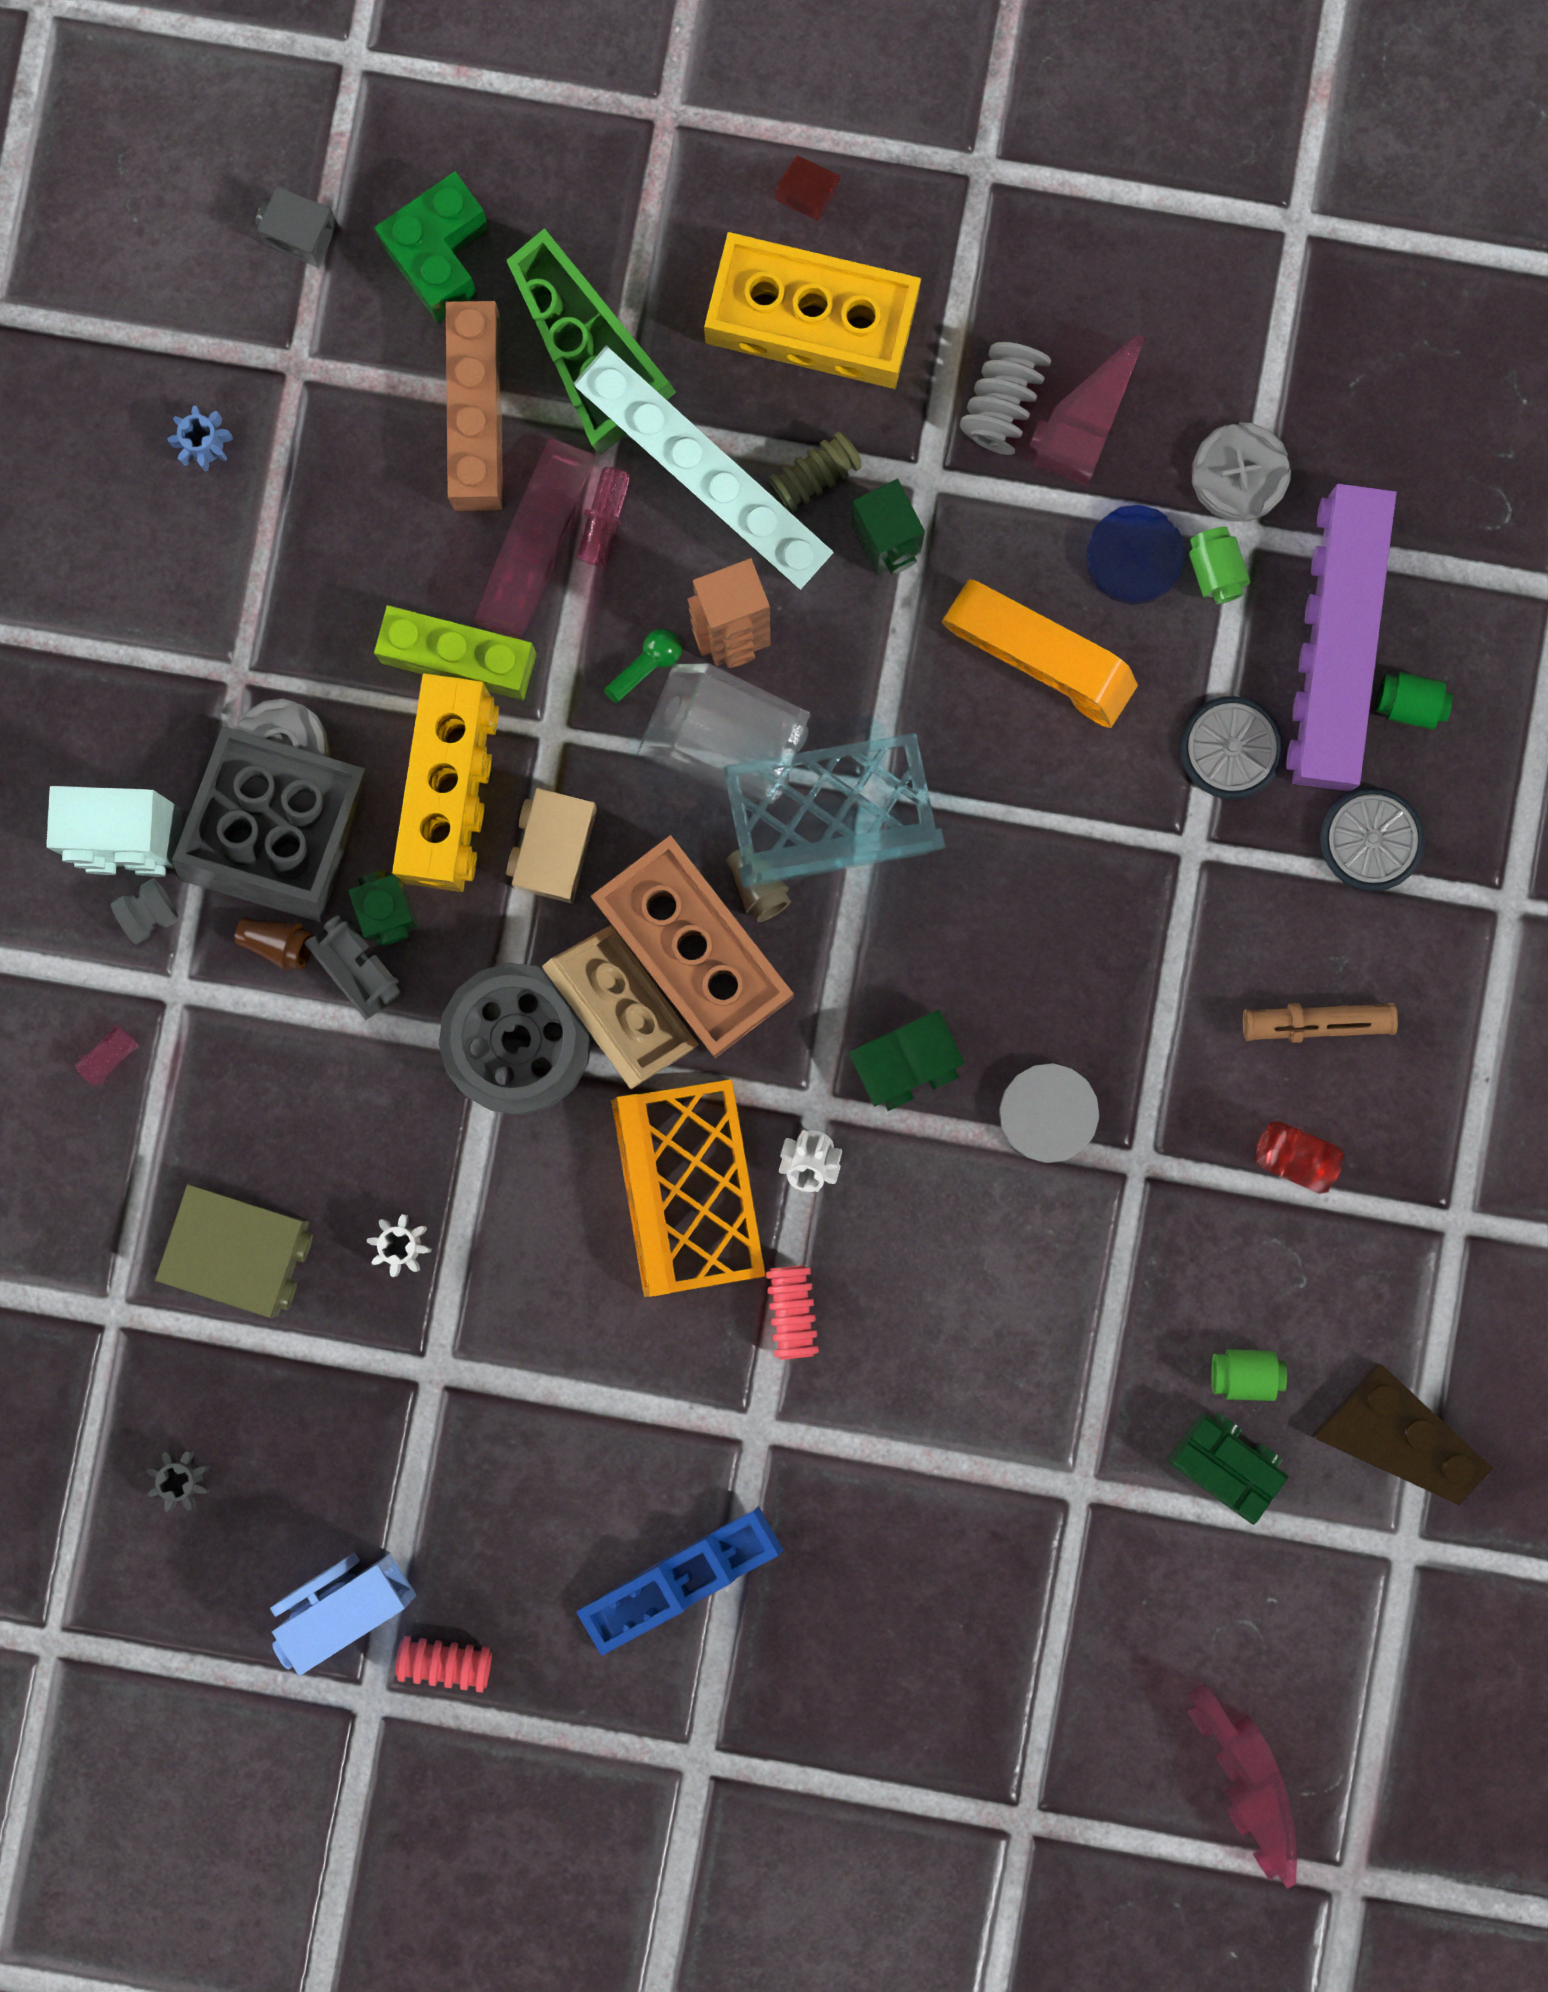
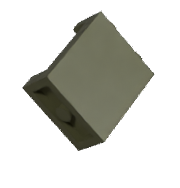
(234, 1252)

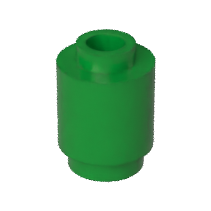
(1413, 700)

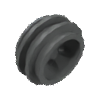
(475, 1075)

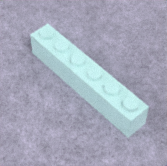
(702, 467)

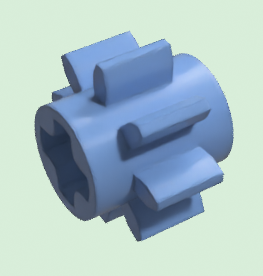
(188, 432)

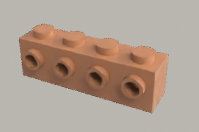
(730, 614)

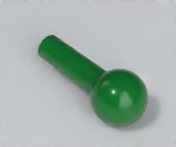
(660, 650)

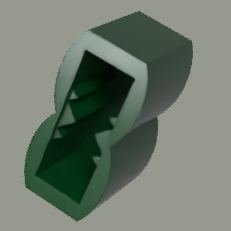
(907, 1059)

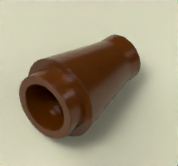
(275, 941)

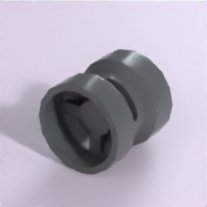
(139, 914)

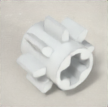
(810, 1161)
(385, 1242)

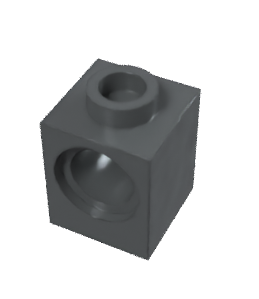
(296, 226)

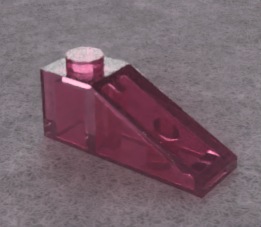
(1081, 422)

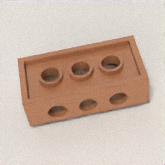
(700, 913)

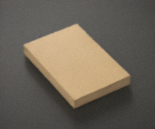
(620, 1006)

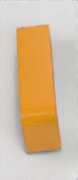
(1082, 670)

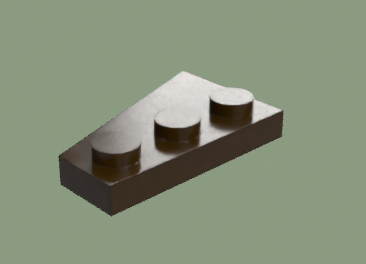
(1402, 1436)

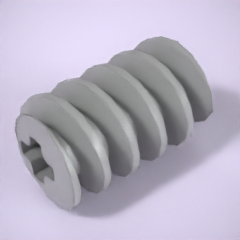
(1001, 394)

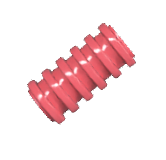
(792, 1312)
(443, 1664)

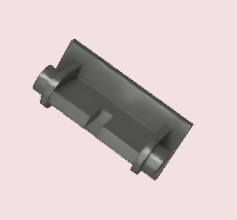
(361, 979)

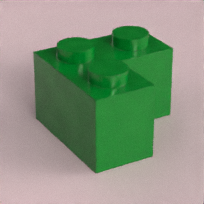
(425, 240)

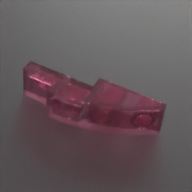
(1260, 1796)

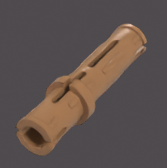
(1301, 1022)

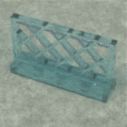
(842, 852)

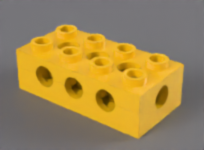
(811, 279)
(443, 708)

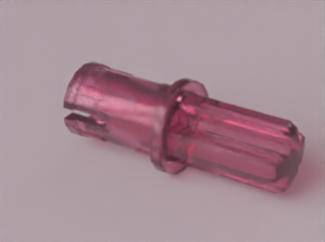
(603, 517)

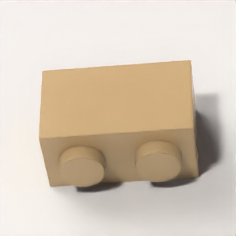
(552, 845)

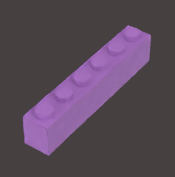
(1342, 638)

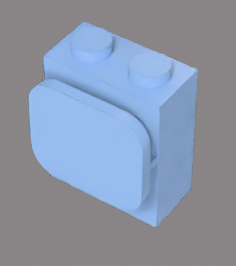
(338, 1610)

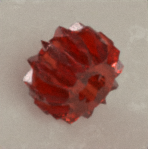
(1299, 1157)

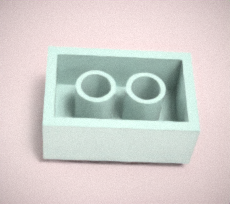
(114, 829)

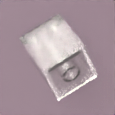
(720, 721)

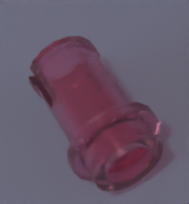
(106, 1056)

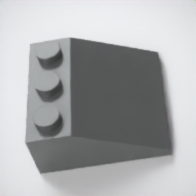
(269, 824)

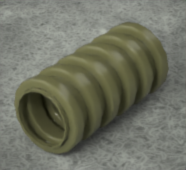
(815, 472)

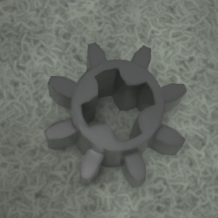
(164, 1474)

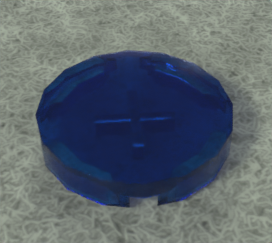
(1135, 554)

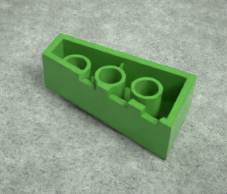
(577, 329)

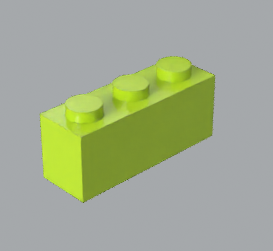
(455, 651)

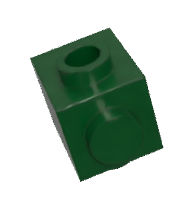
(383, 908)

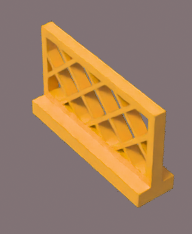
(645, 1196)

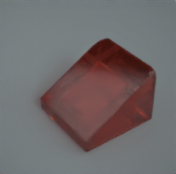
(806, 187)

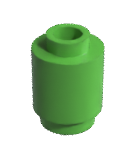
(1218, 565)
(1248, 1375)

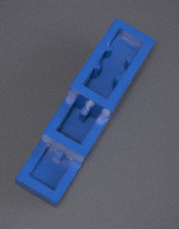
(679, 1581)

